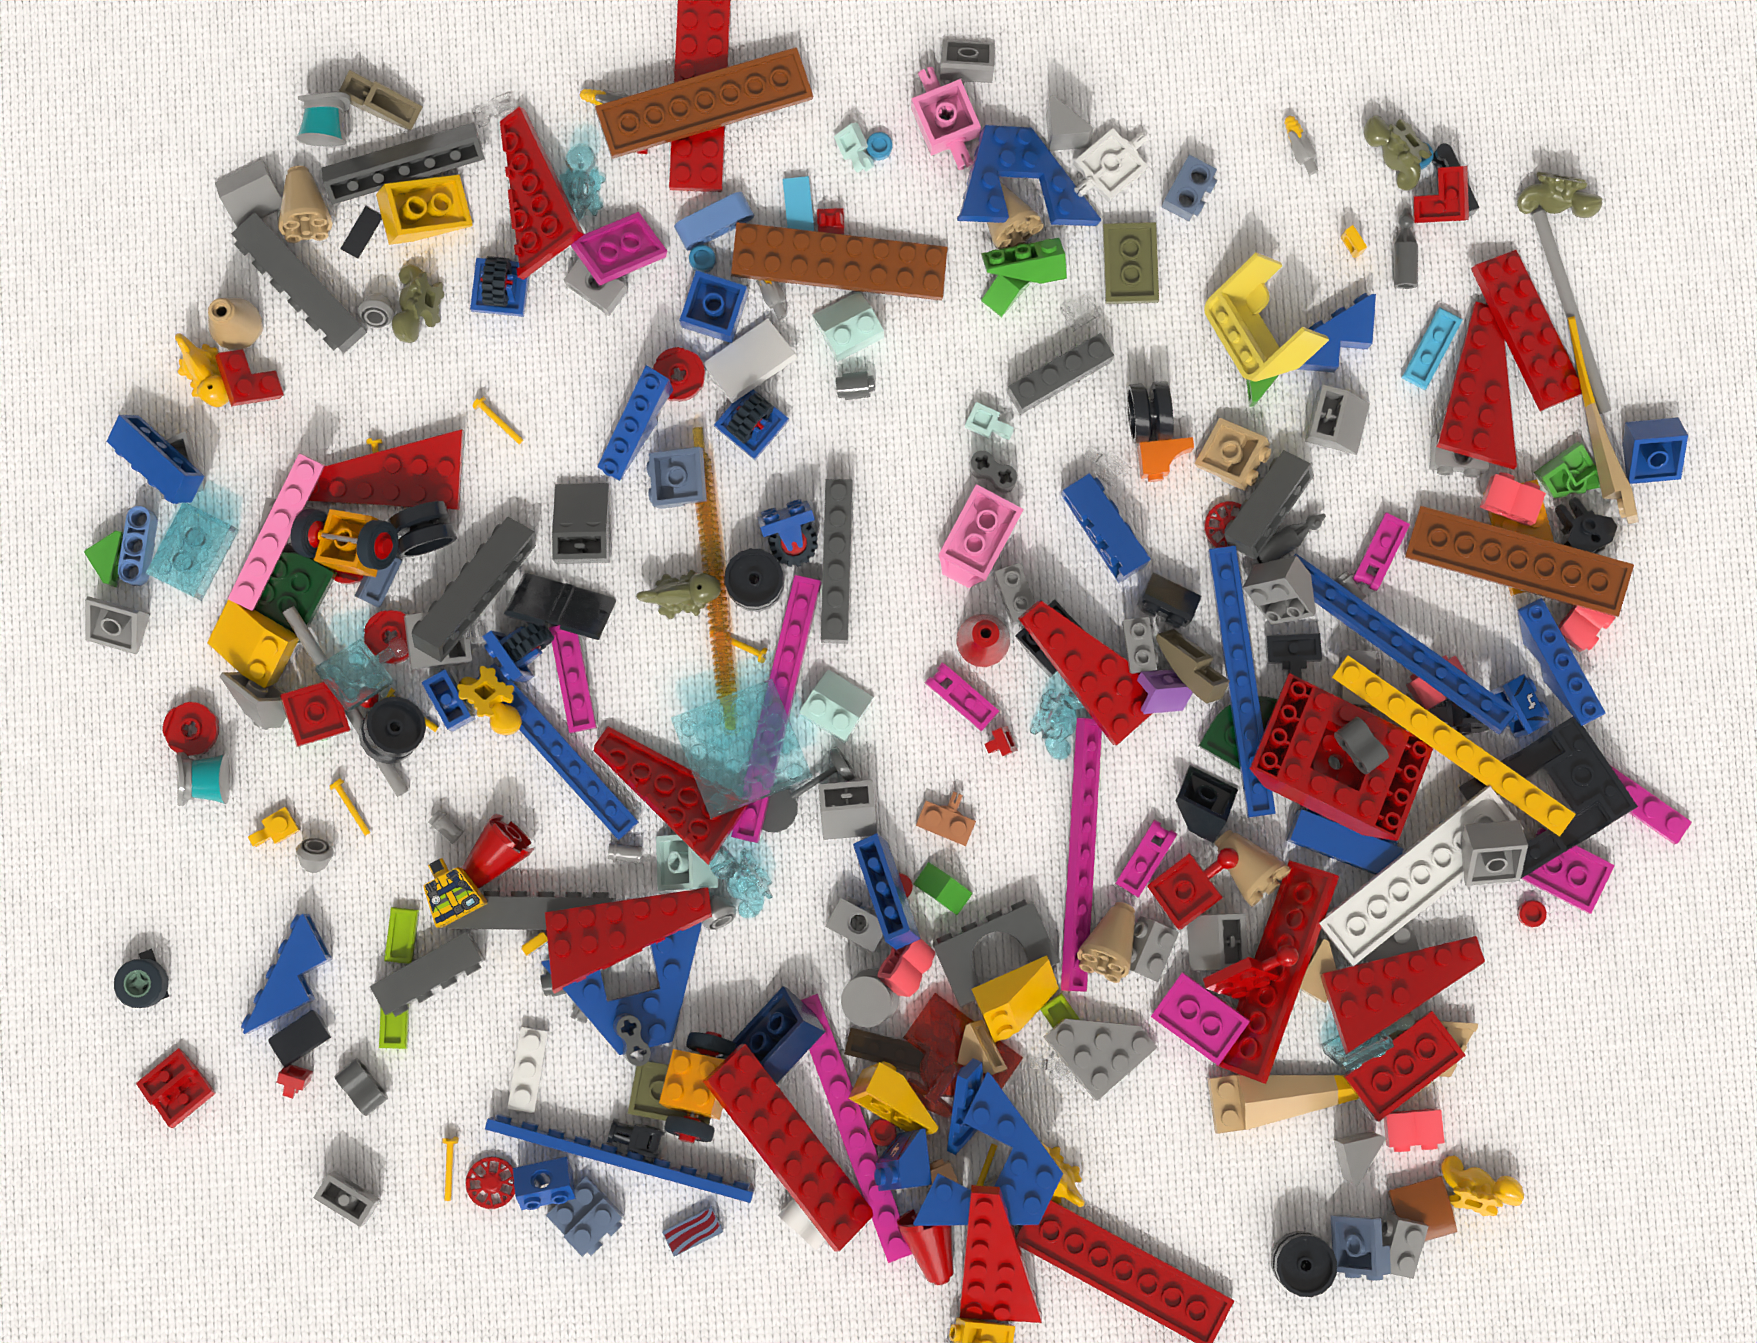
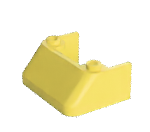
(1237, 322)

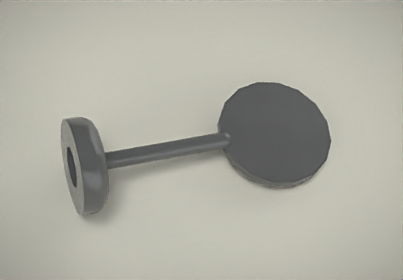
(784, 806)

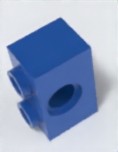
(444, 696)
(531, 1177)

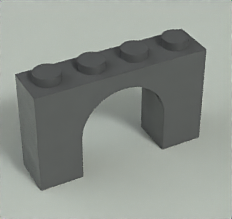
(956, 951)

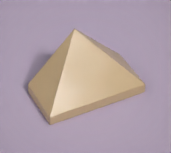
(979, 1045)

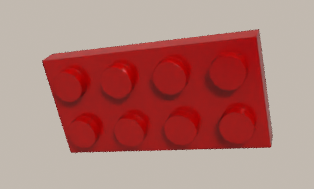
(1405, 1069)

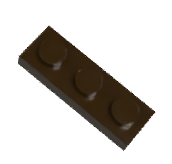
(883, 1049)

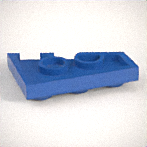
(967, 1085)

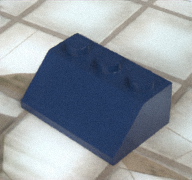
(781, 1033)

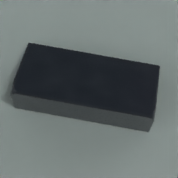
(299, 1038)

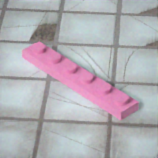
(276, 532)

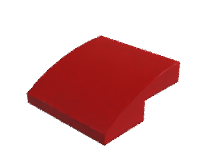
(175, 1088)

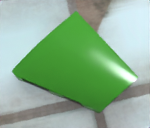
(1569, 473)

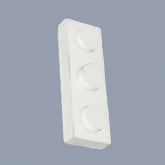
(528, 1069)

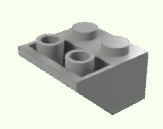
(1337, 419)
(1281, 590)
(458, 655)
(847, 809)
(1216, 941)

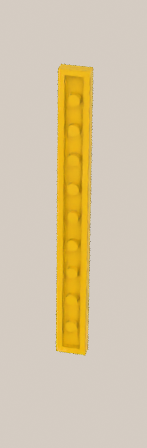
(1453, 745)

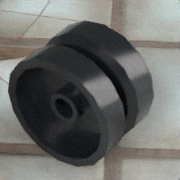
(1150, 411)
(423, 529)
(762, 566)
(392, 730)
(1319, 1269)

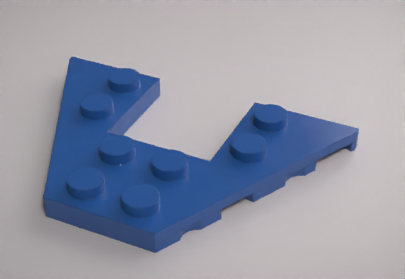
(1020, 154)
(654, 1008)
(1025, 1180)

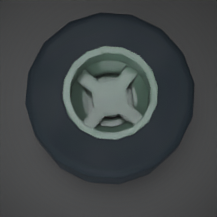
(130, 983)

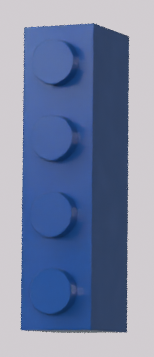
(155, 459)
(1342, 843)
(886, 891)

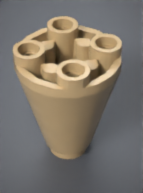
(303, 208)
(1020, 225)
(234, 323)
(1256, 869)
(1110, 944)

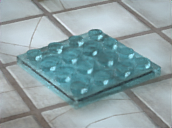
(741, 748)

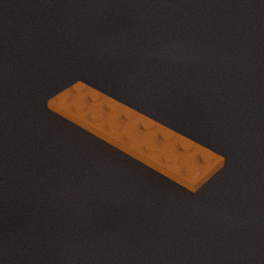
(703, 103)
(839, 261)
(1519, 561)

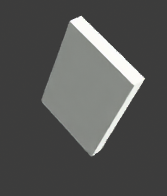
(750, 360)

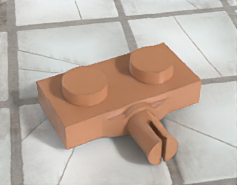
(946, 820)

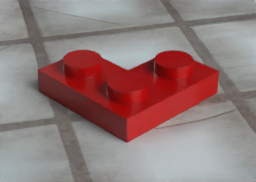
(1452, 199)
(242, 385)

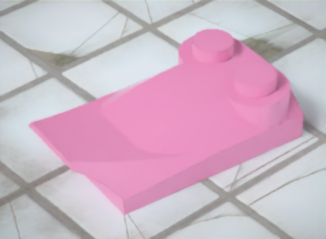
(978, 537)

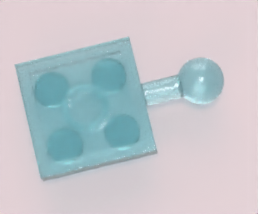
(357, 674)
(1370, 1049)

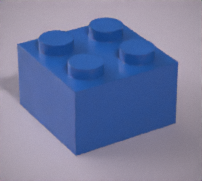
(714, 306)

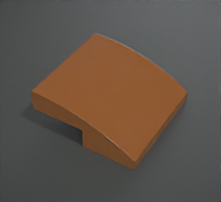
(1425, 1203)

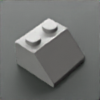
(1493, 852)

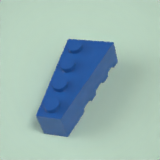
(1105, 527)

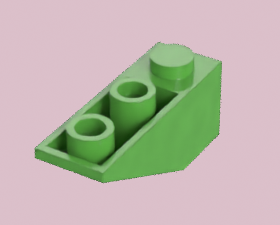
(1031, 262)

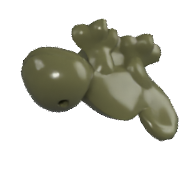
(1400, 148)
(1557, 194)
(416, 300)
(686, 594)

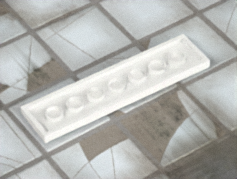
(1409, 881)

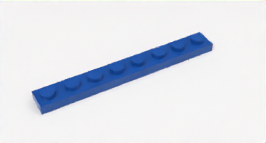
(569, 764)

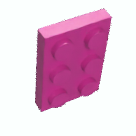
(619, 248)
(1573, 877)
(1200, 1018)

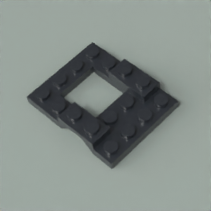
(1581, 778)

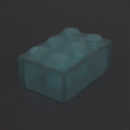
(192, 551)

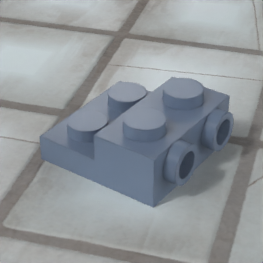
(676, 477)
(586, 1218)
(1360, 1247)

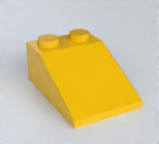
(423, 208)
(252, 643)
(1015, 997)
(891, 1098)

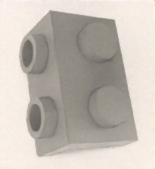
(1139, 645)
(1151, 947)
(1405, 1243)

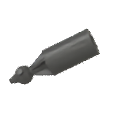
(1406, 254)
(1289, 539)

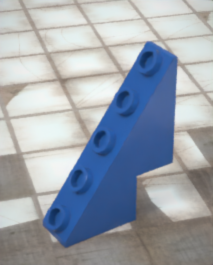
(1346, 329)
(635, 423)
(1558, 663)
(286, 980)

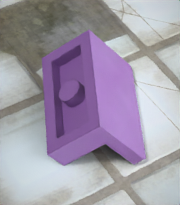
(1164, 691)

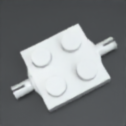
(1110, 165)

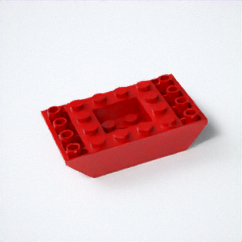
(1296, 764)

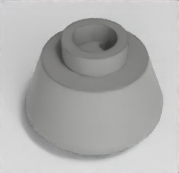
(376, 311)
(314, 854)
(722, 913)

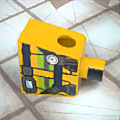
(451, 894)

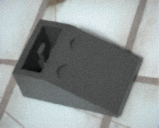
(581, 523)

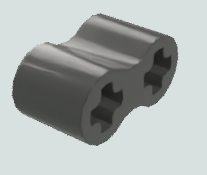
(993, 471)
(1361, 745)
(632, 1039)
(361, 1087)

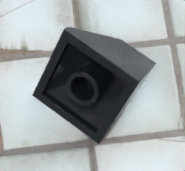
(1205, 803)

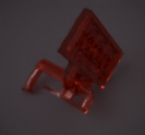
(939, 1036)

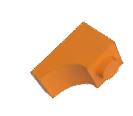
(1157, 456)

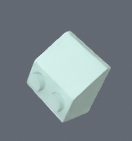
(849, 326)
(836, 705)
(680, 866)

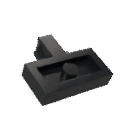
(1293, 651)

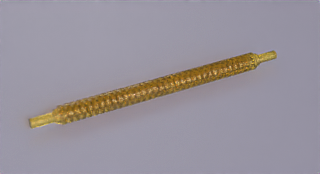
(710, 555)

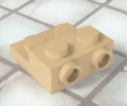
(1234, 454)

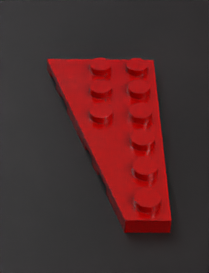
(537, 201)
(1479, 401)
(398, 476)
(1090, 670)
(668, 791)
(608, 933)
(1385, 990)
(994, 1269)

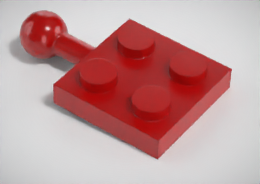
(316, 713)
(1187, 889)
(1250, 973)

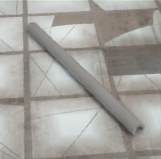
(1570, 307)
(354, 715)

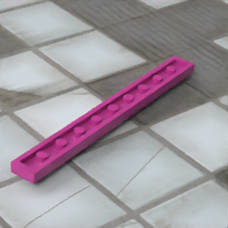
(785, 676)
(1081, 851)
(855, 1135)

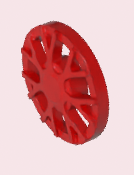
(1222, 522)
(490, 1182)

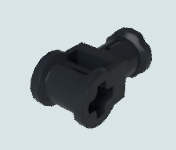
(638, 1137)

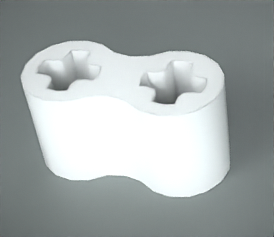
(800, 1223)

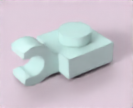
(851, 145)
(985, 421)

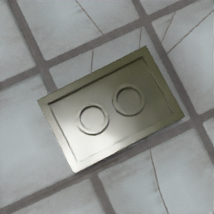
(1130, 263)
(647, 1092)

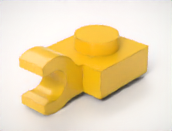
(277, 826)

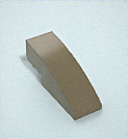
(380, 101)
(1192, 666)

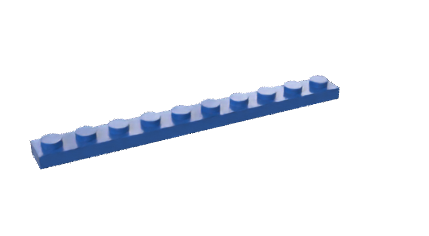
(1409, 651)
(1241, 673)
(608, 1154)

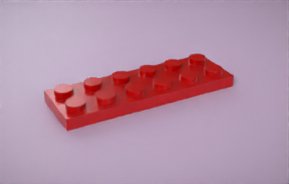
(1527, 330)

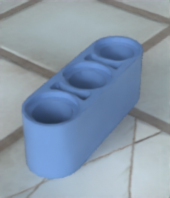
(714, 220)
(131, 534)

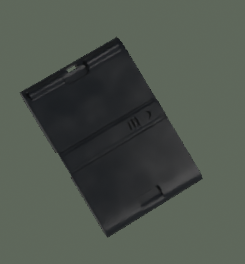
(562, 604)

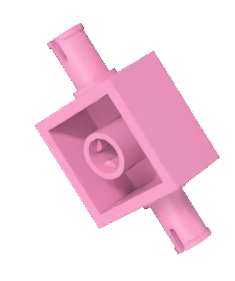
(954, 104)

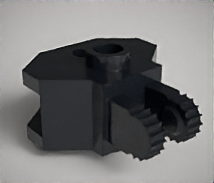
(1587, 530)
(1458, 719)

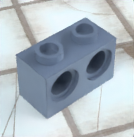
(1187, 187)

